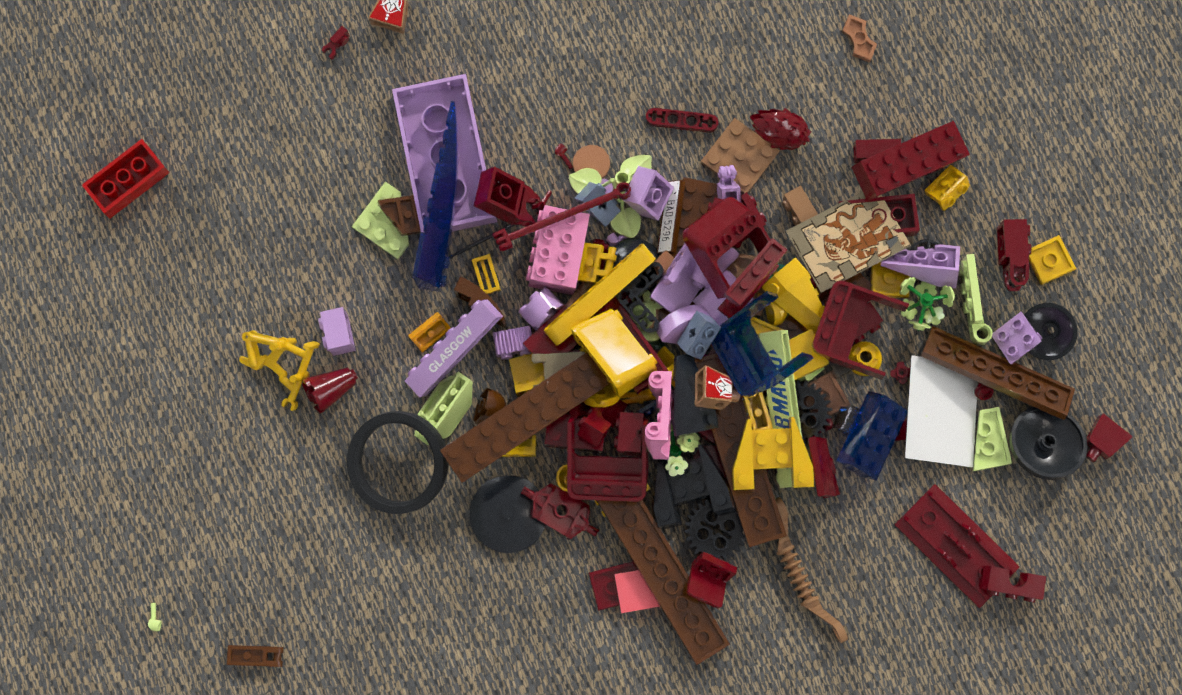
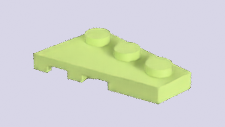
(991, 441)

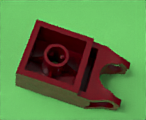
(505, 197)
(1014, 251)

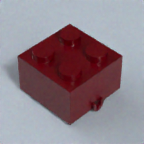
(630, 434)

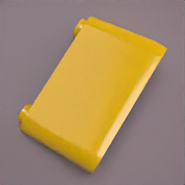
(614, 350)

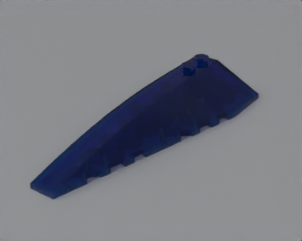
(435, 242)

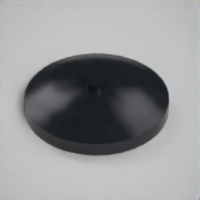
(1047, 444)
(503, 515)

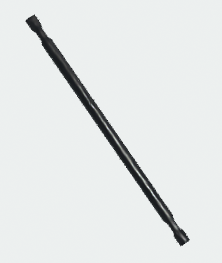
(478, 242)

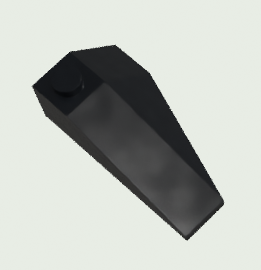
(687, 417)

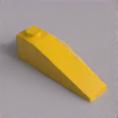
(796, 294)

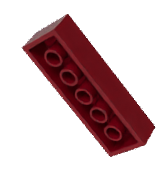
(910, 160)

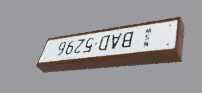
(671, 219)

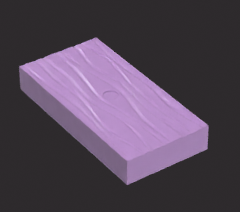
(422, 121)

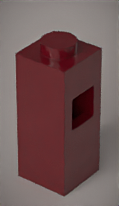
(867, 148)

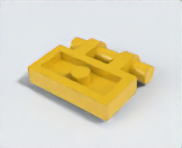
(591, 262)

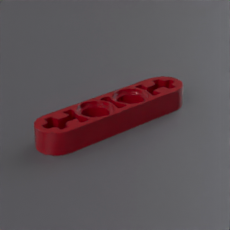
(681, 123)

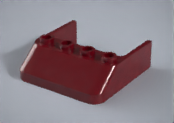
(717, 233)
(842, 320)
(606, 476)

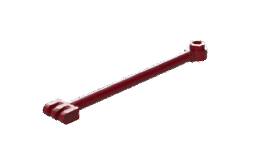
(505, 239)

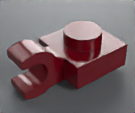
(339, 39)

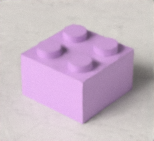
(648, 193)
(337, 331)

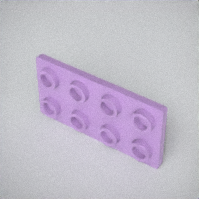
(676, 287)

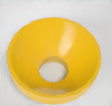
(876, 357)

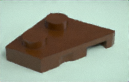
(402, 214)

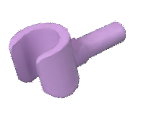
(613, 240)

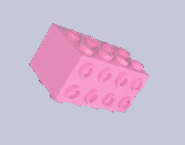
(557, 252)

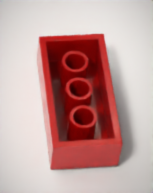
(125, 178)

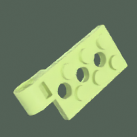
(972, 303)

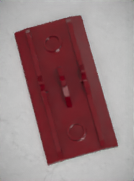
(953, 543)

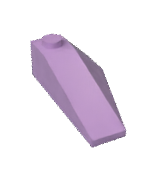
(933, 265)

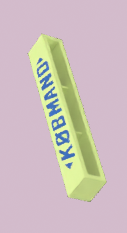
(782, 397)

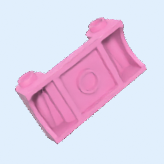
(659, 433)

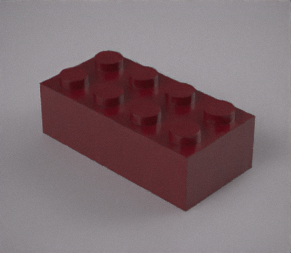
(902, 208)

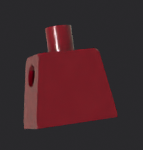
(1105, 438)

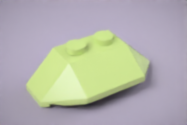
(447, 405)

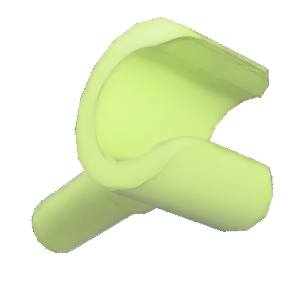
(154, 624)

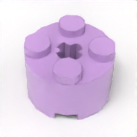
(540, 308)

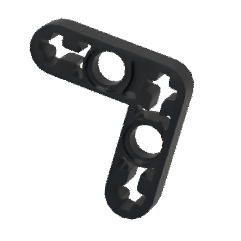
(635, 293)

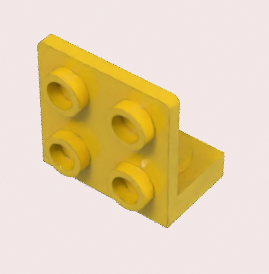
(526, 373)

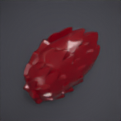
(781, 128)

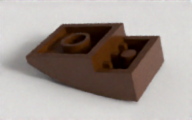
(471, 293)

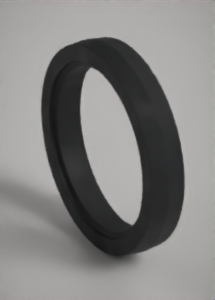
(357, 476)

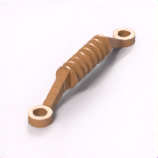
(810, 602)

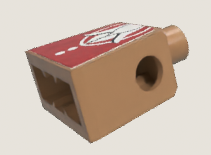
(390, 14)
(713, 389)

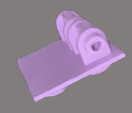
(1016, 337)

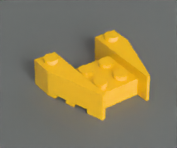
(772, 450)

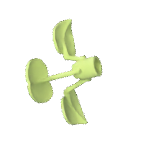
(627, 221)

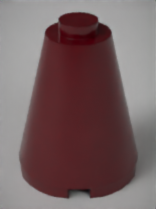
(328, 387)

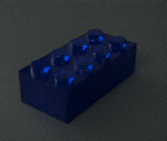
(872, 435)

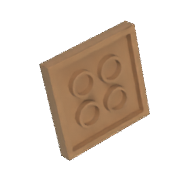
(744, 151)

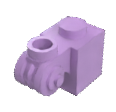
(727, 185)

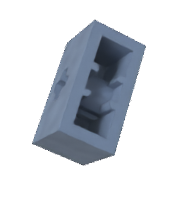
(603, 213)
(698, 335)

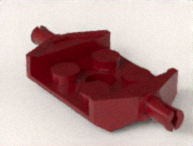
(544, 509)

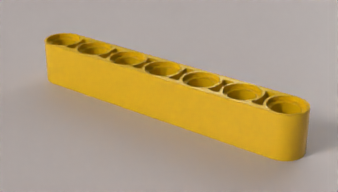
(600, 294)

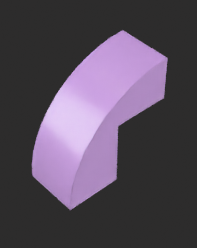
(675, 323)

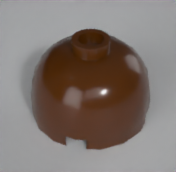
(489, 405)

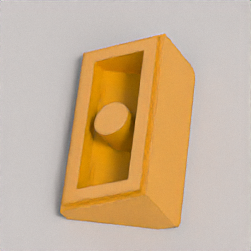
(429, 332)

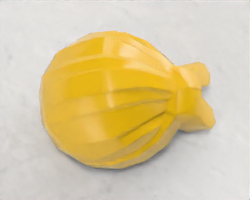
(775, 314)

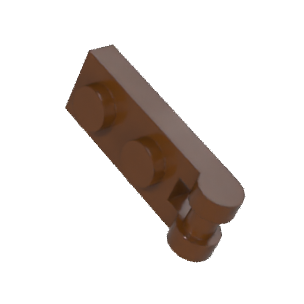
(254, 655)

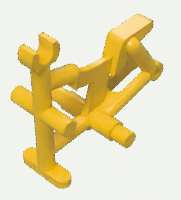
(278, 346)

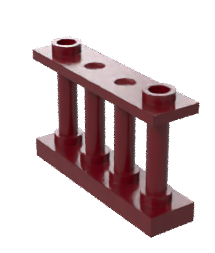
(752, 278)

